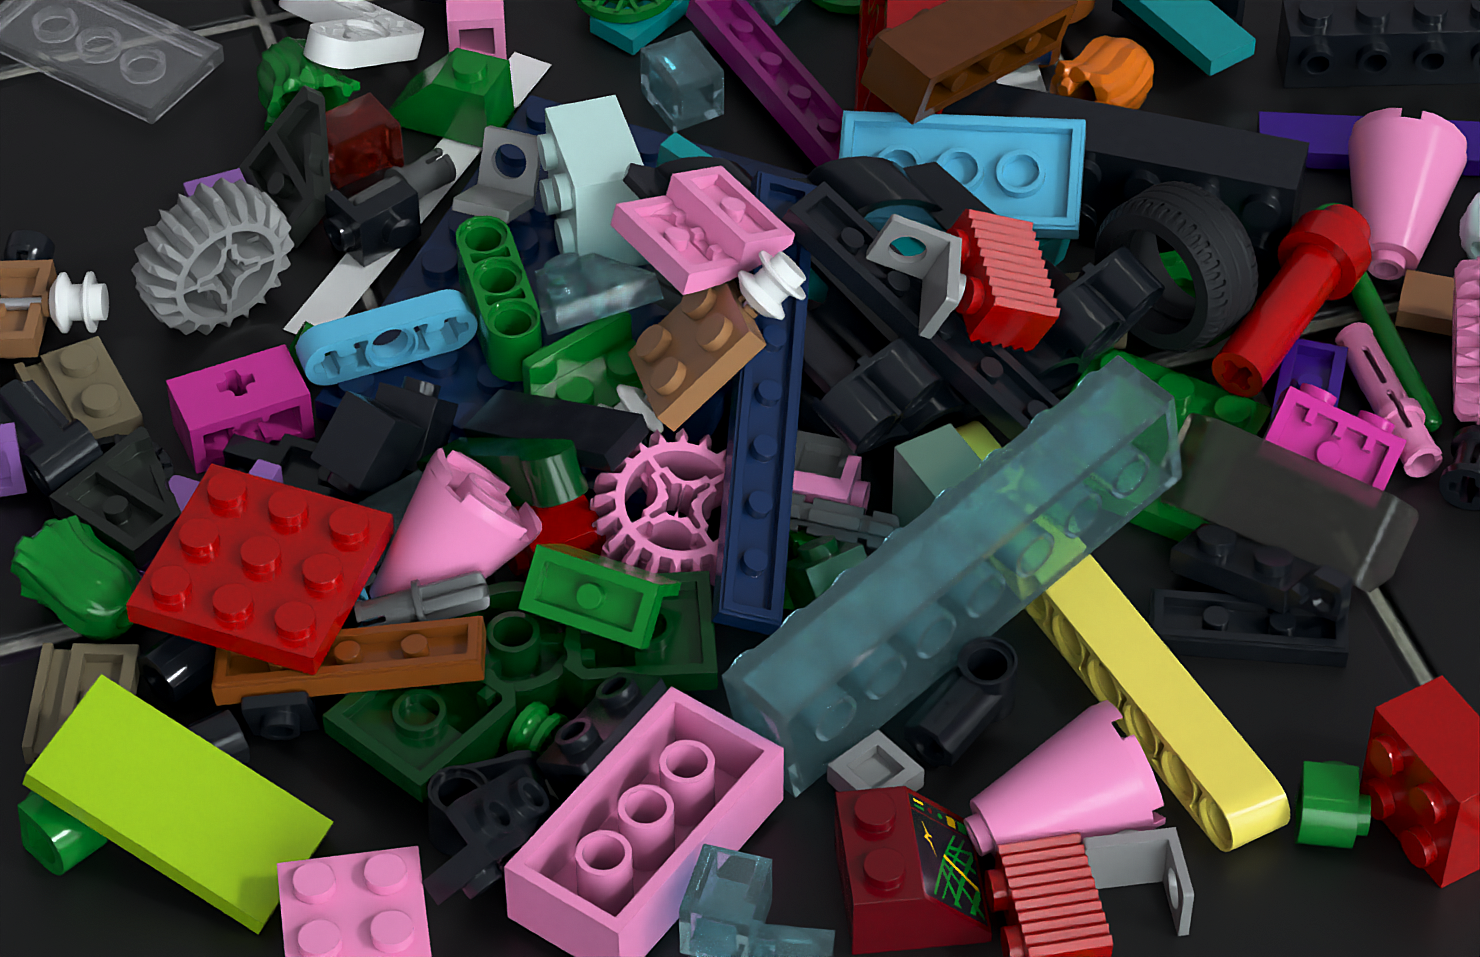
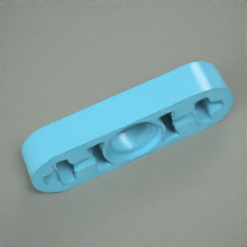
(363, 328)

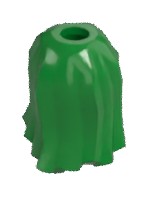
(287, 70)
(77, 578)

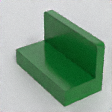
(595, 593)

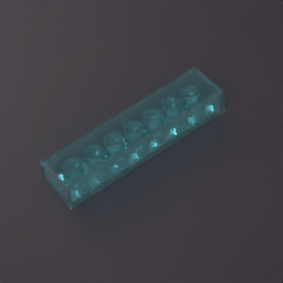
(958, 571)

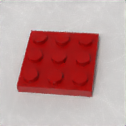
(261, 569)

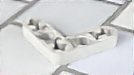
(355, 33)

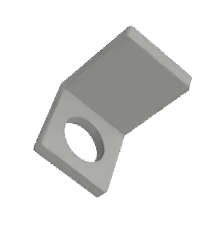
(496, 193)
(936, 266)
(1143, 858)

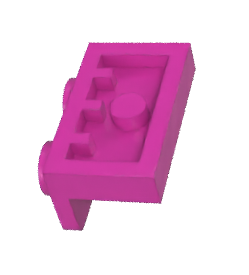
(1347, 443)

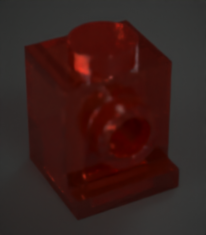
(362, 140)

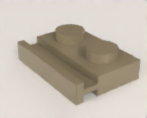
(86, 387)
(65, 679)

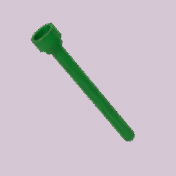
(1389, 340)

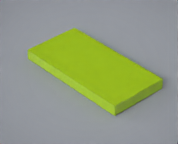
(176, 802)

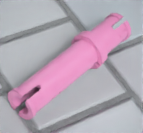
(1389, 399)

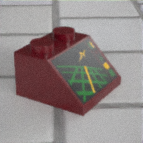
(907, 873)

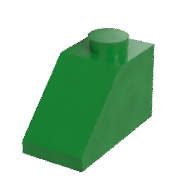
(458, 97)

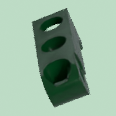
(535, 469)

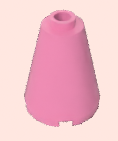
(1403, 183)
(455, 526)
(1070, 784)

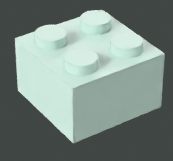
(586, 162)

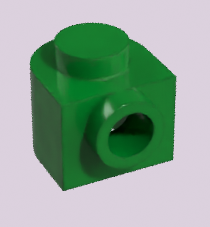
(1330, 806)
(54, 835)

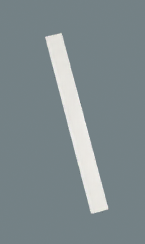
(349, 278)

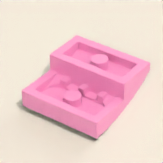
(701, 229)

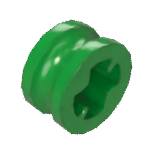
(535, 729)

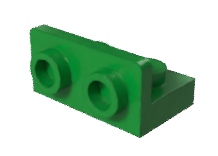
(585, 363)

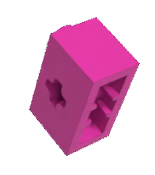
(246, 396)

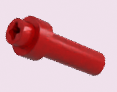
(1318, 263)

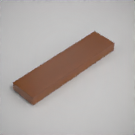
(365, 661)

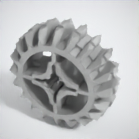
(212, 256)

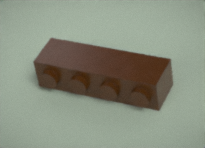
(960, 50)

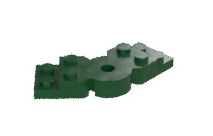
(527, 660)

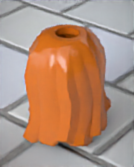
(1107, 73)

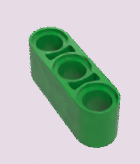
(498, 295)

